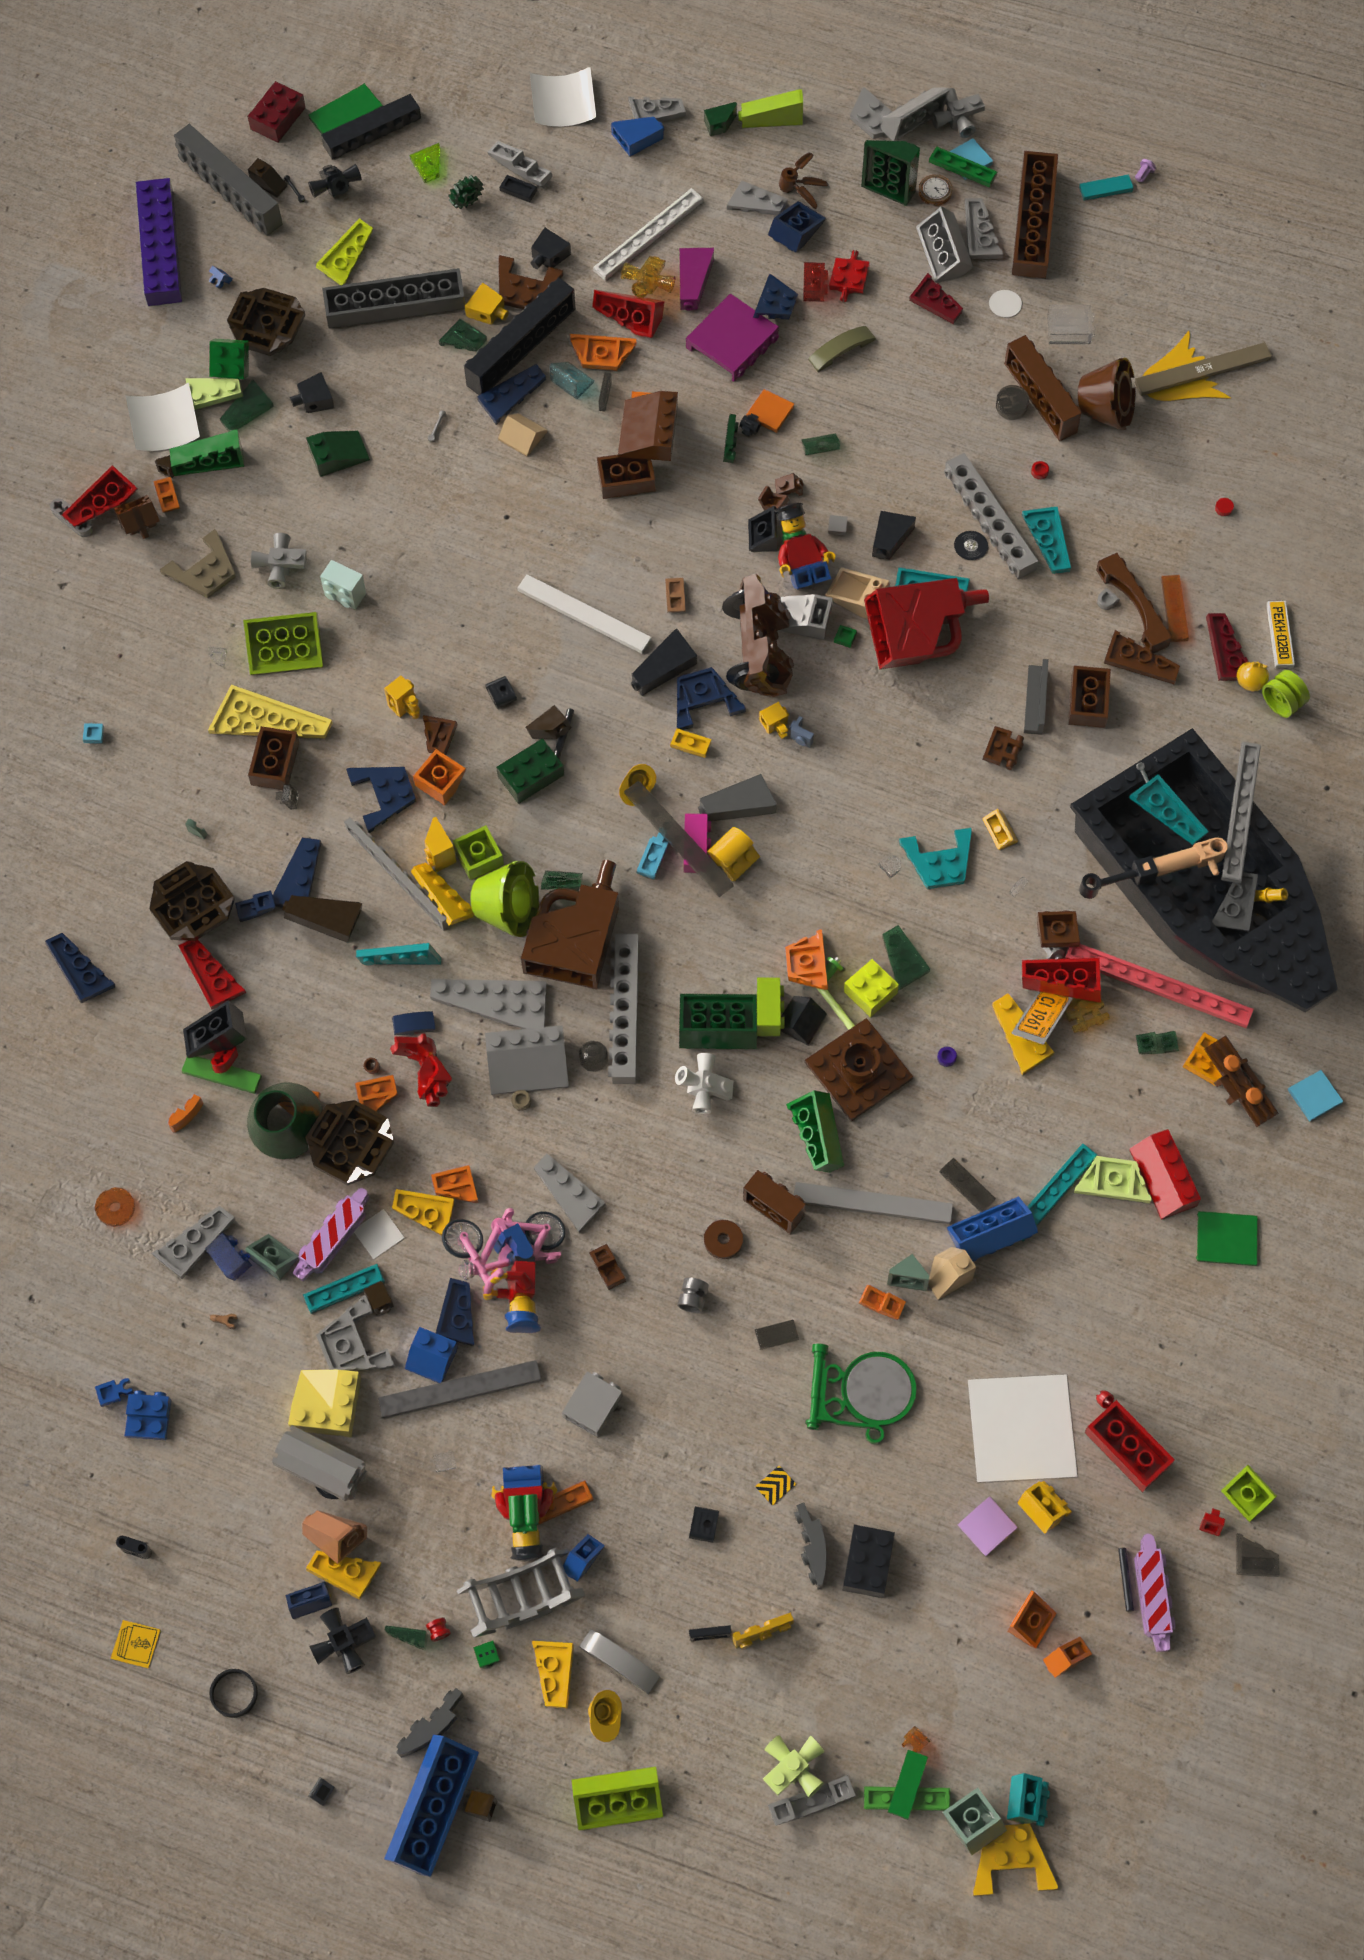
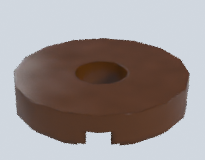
(727, 1228)

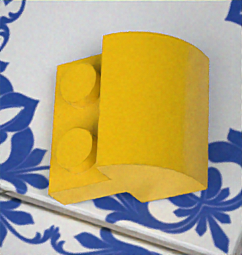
(734, 853)

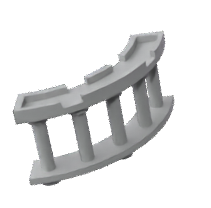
(527, 1612)

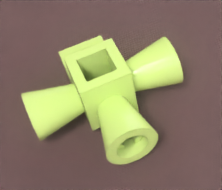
(793, 1766)

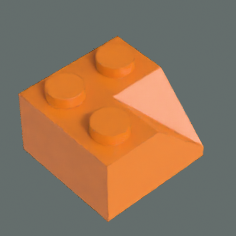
(439, 776)

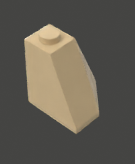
(950, 1271)

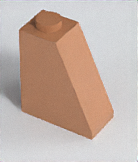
(333, 1534)

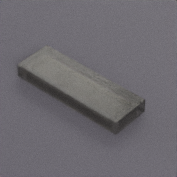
(967, 1185)

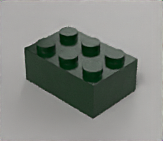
(530, 771)

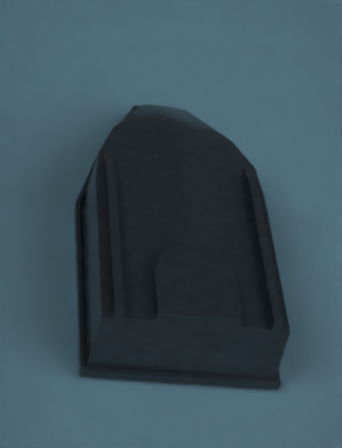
(1286, 939)

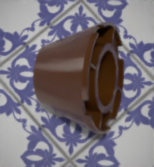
(1109, 394)

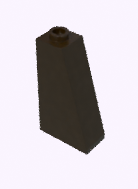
(323, 915)

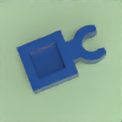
(110, 1392)

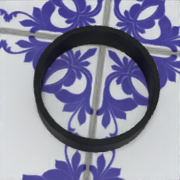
(218, 1678)

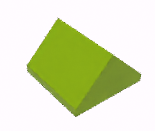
(1249, 1493)

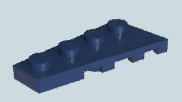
(299, 873)
(82, 975)

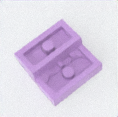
(987, 1526)

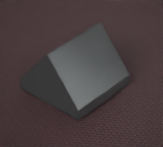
(321, 1791)

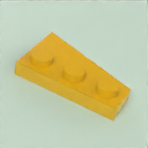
(348, 1575)
(755, 1632)
(555, 1669)

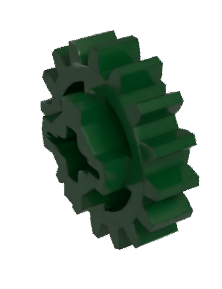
(465, 192)

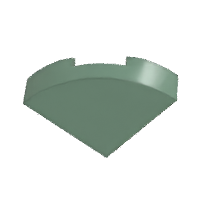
(190, 824)

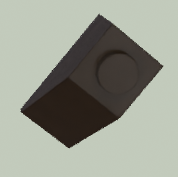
(267, 177)
(549, 725)
(480, 1805)

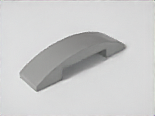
(620, 1661)
(801, 1806)

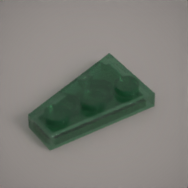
(246, 408)
(903, 957)

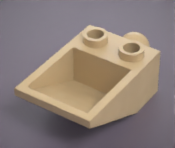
(852, 588)

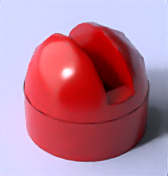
(1104, 1399)

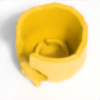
(1252, 676)

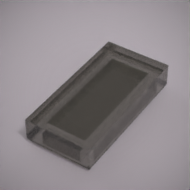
(605, 391)
(776, 1334)

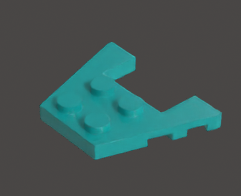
(940, 867)

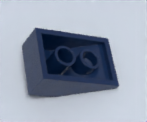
(795, 226)

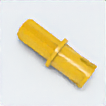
(1271, 895)

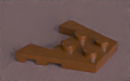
(521, 290)

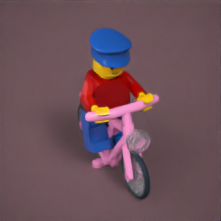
(541, 1229)

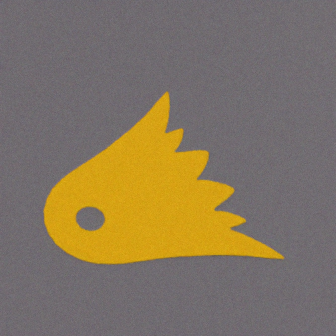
(1180, 356)

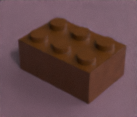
(625, 476)
(1089, 696)
(273, 758)
(774, 1201)

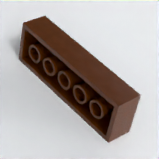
(1043, 388)

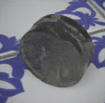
(1012, 402)

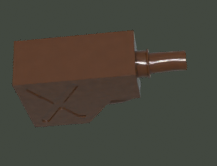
(574, 940)

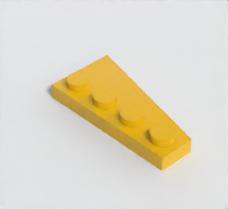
(447, 899)
(1025, 1051)

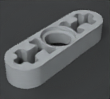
(58, 513)

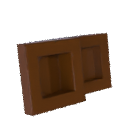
(607, 1266)

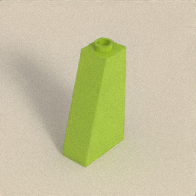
(772, 111)

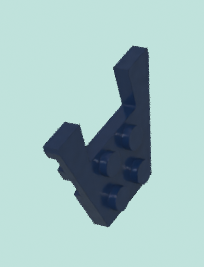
(703, 689)
(391, 790)

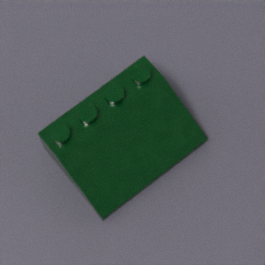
(891, 169)
(718, 1021)

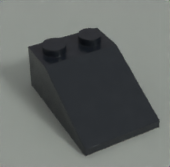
(215, 1031)

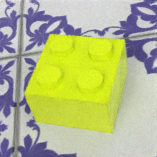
(871, 988)

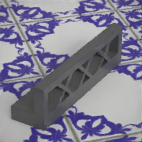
(1036, 698)

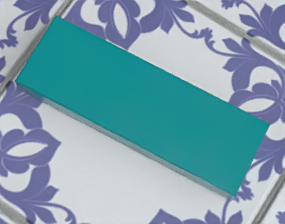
(1106, 187)

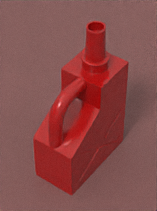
(910, 618)

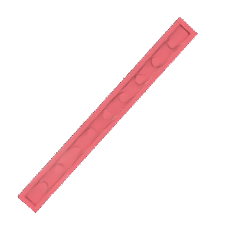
(1165, 986)

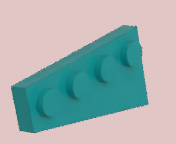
(1049, 536)
(1167, 807)
(400, 955)

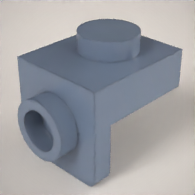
(799, 734)

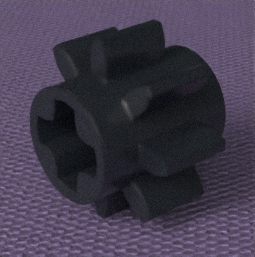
(750, 424)

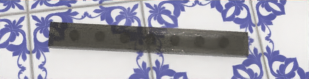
(679, 839)

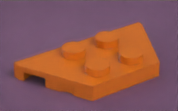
(602, 351)
(807, 962)

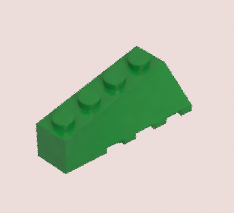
(818, 1130)

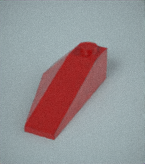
(635, 313)
(100, 497)

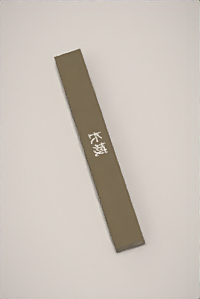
(1202, 369)

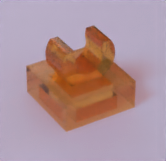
(916, 1739)

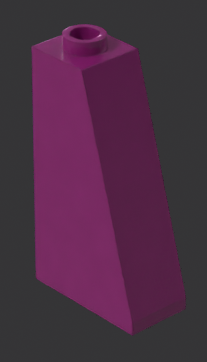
(694, 273)

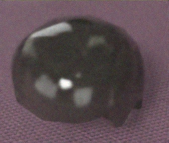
(593, 1056)

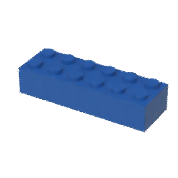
(431, 1805)

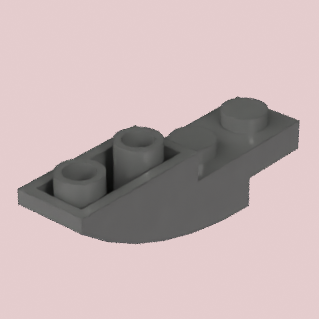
(815, 1553)
(423, 1730)

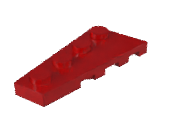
(210, 975)

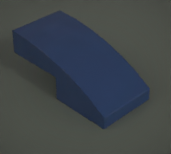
(255, 907)
(413, 1022)

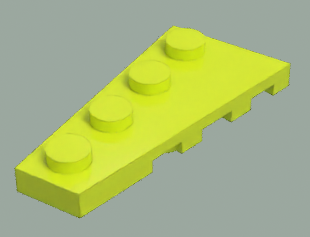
(345, 252)

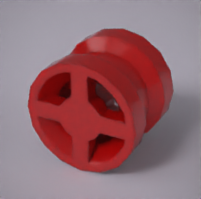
(438, 1629)

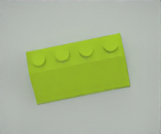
(617, 1798)

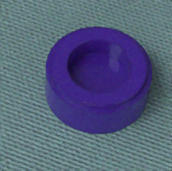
(947, 1056)

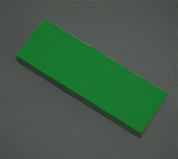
(907, 1784)

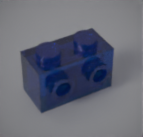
(228, 1256)

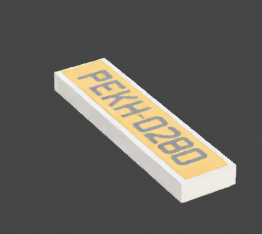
(1280, 634)

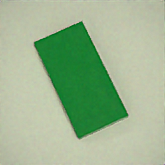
(344, 109)

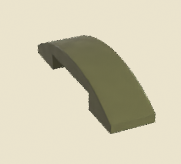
(839, 345)

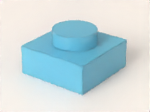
(93, 733)

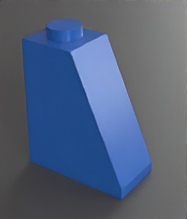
(637, 134)

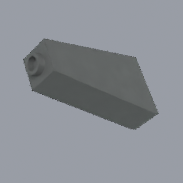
(739, 801)

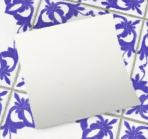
(563, 99)
(163, 419)

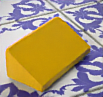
(1000, 829)

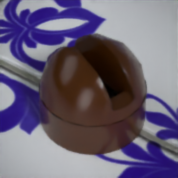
(368, 1065)

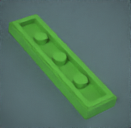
(234, 1077)
(926, 1798)

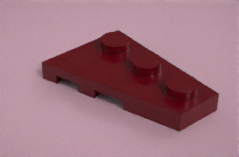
(935, 300)

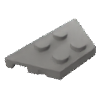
(869, 113)

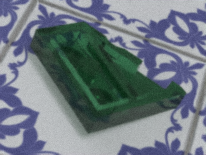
(561, 879)

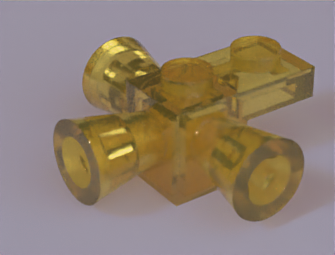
(648, 277)

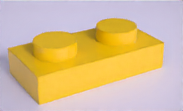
(690, 743)

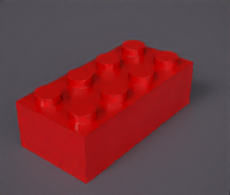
(1129, 1446)

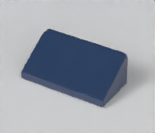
(308, 1600)

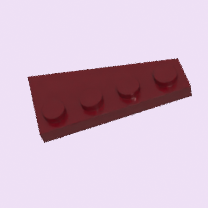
(1225, 648)

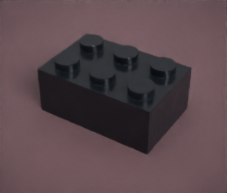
(868, 1561)

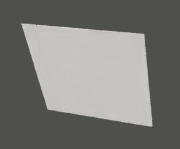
(1022, 1428)

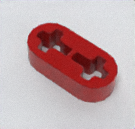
(223, 1060)

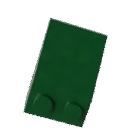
(336, 450)

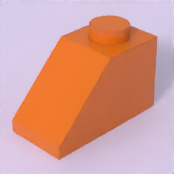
(1067, 1657)

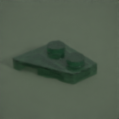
(463, 336)

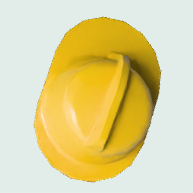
(642, 773)
(605, 1715)

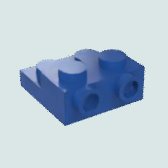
(147, 1415)

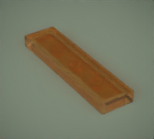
(1174, 608)

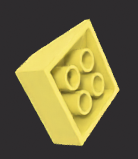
(325, 1402)

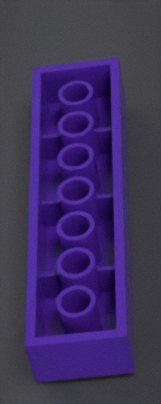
(158, 242)

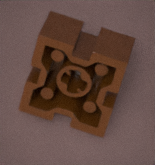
(137, 515)

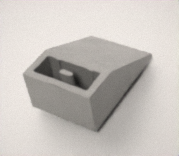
(808, 615)

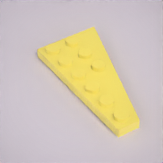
(247, 711)

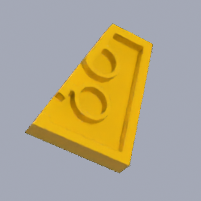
(426, 1209)

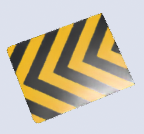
(775, 1485)

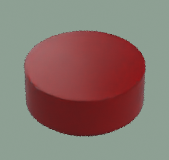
(1040, 470)
(1224, 507)

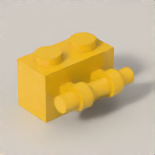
(401, 698)
(1044, 1506)

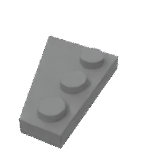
(661, 109)
(754, 198)

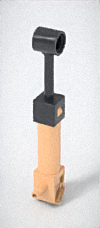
(1150, 868)

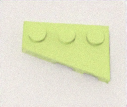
(213, 390)

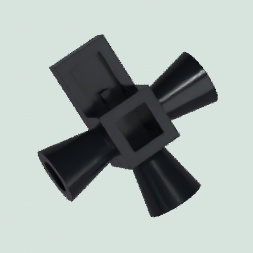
(334, 180)
(343, 1640)

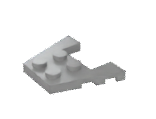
(343, 1345)

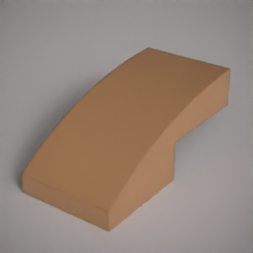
(675, 595)

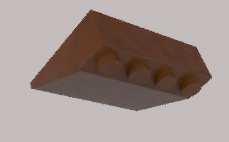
(649, 426)

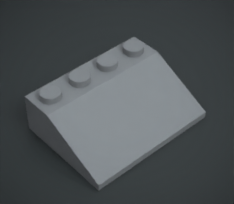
(526, 1059)

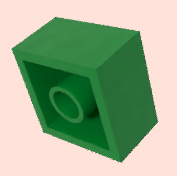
(229, 358)

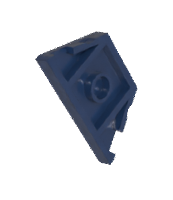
(776, 300)

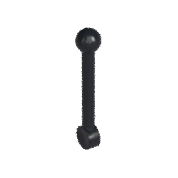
(301, 198)

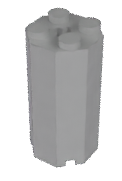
(319, 1463)

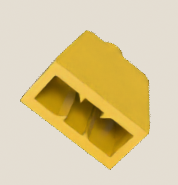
(486, 305)

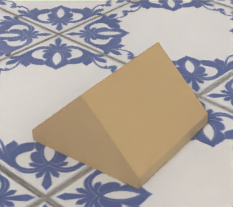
(521, 433)

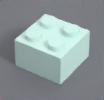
(343, 585)

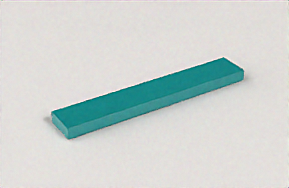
(1061, 1183)

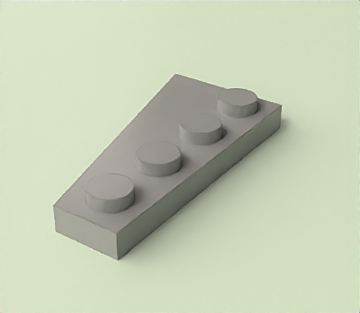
(189, 1247)

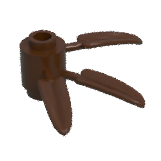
(789, 179)

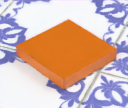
(771, 410)

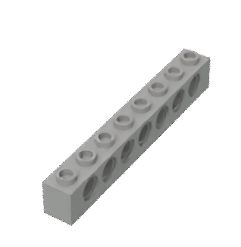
(1018, 566)
(624, 1073)

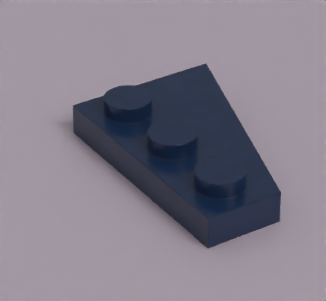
(456, 1315)

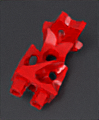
(432, 1074)

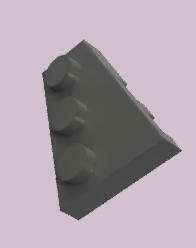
(1238, 905)

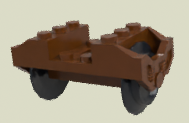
(761, 614)

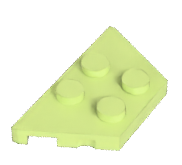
(1114, 1180)

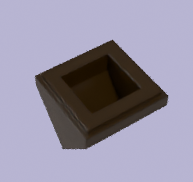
(164, 466)

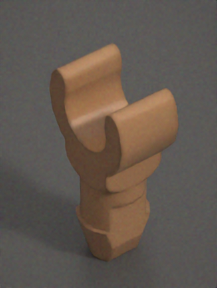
(224, 1319)

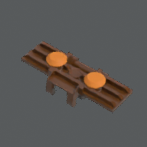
(1236, 1083)

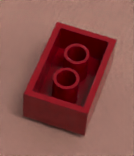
(276, 111)

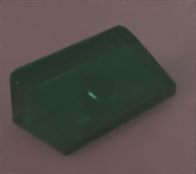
(820, 444)

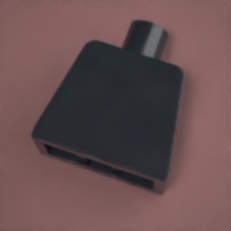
(549, 250)
(313, 394)

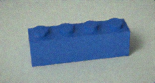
(993, 1229)

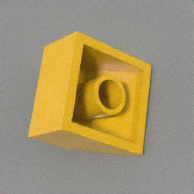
(439, 848)

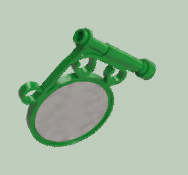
(873, 1389)

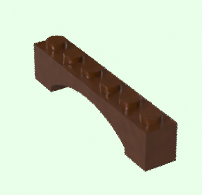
(1114, 571)

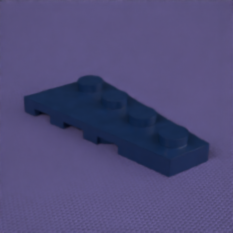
(503, 397)

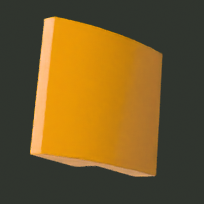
(1200, 1063)

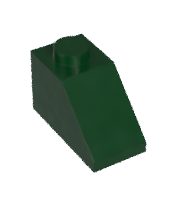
(720, 118)

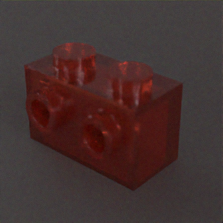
(814, 282)

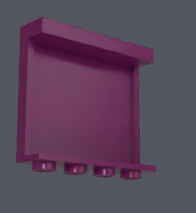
(733, 336)

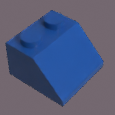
(431, 1355)

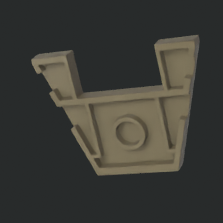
(207, 574)

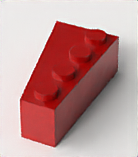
(1064, 977)

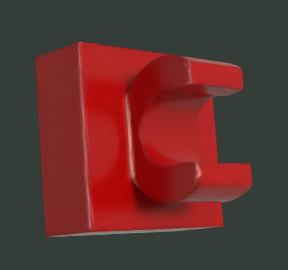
(1212, 1522)

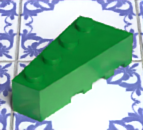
(208, 454)

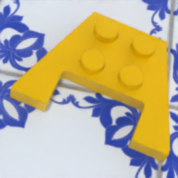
(1013, 1850)

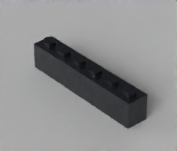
(371, 126)

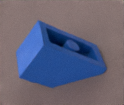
(582, 1557)

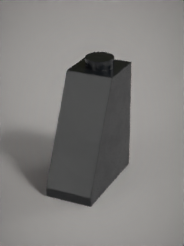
(891, 533)

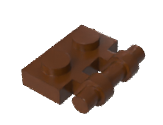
(997, 748)

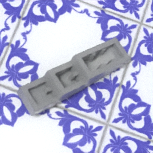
(519, 164)

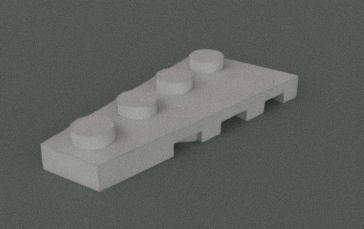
(980, 233)
(572, 1195)

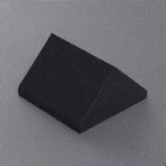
(763, 531)
(802, 1019)

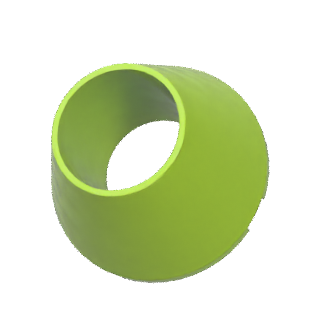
(507, 898)

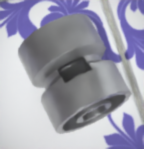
(693, 1295)

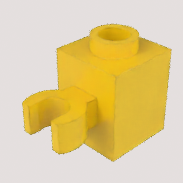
(774, 719)

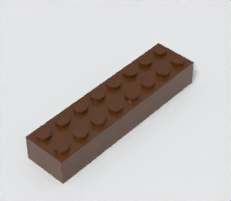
(1035, 214)

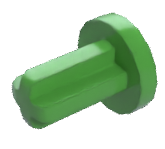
(832, 967)

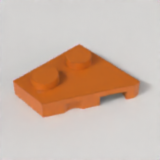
(376, 1092)

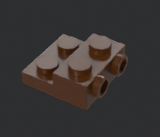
(1058, 929)

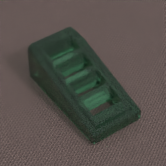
(414, 1637)

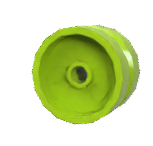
(1286, 693)

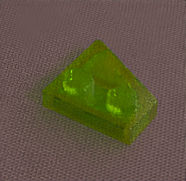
(427, 162)

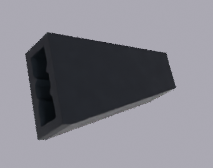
(664, 663)

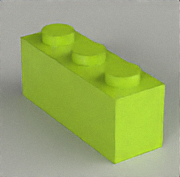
(769, 1006)

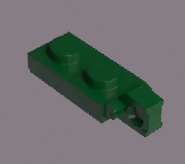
(730, 441)

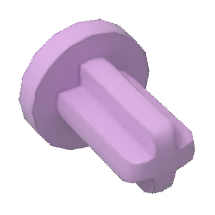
(1147, 167)

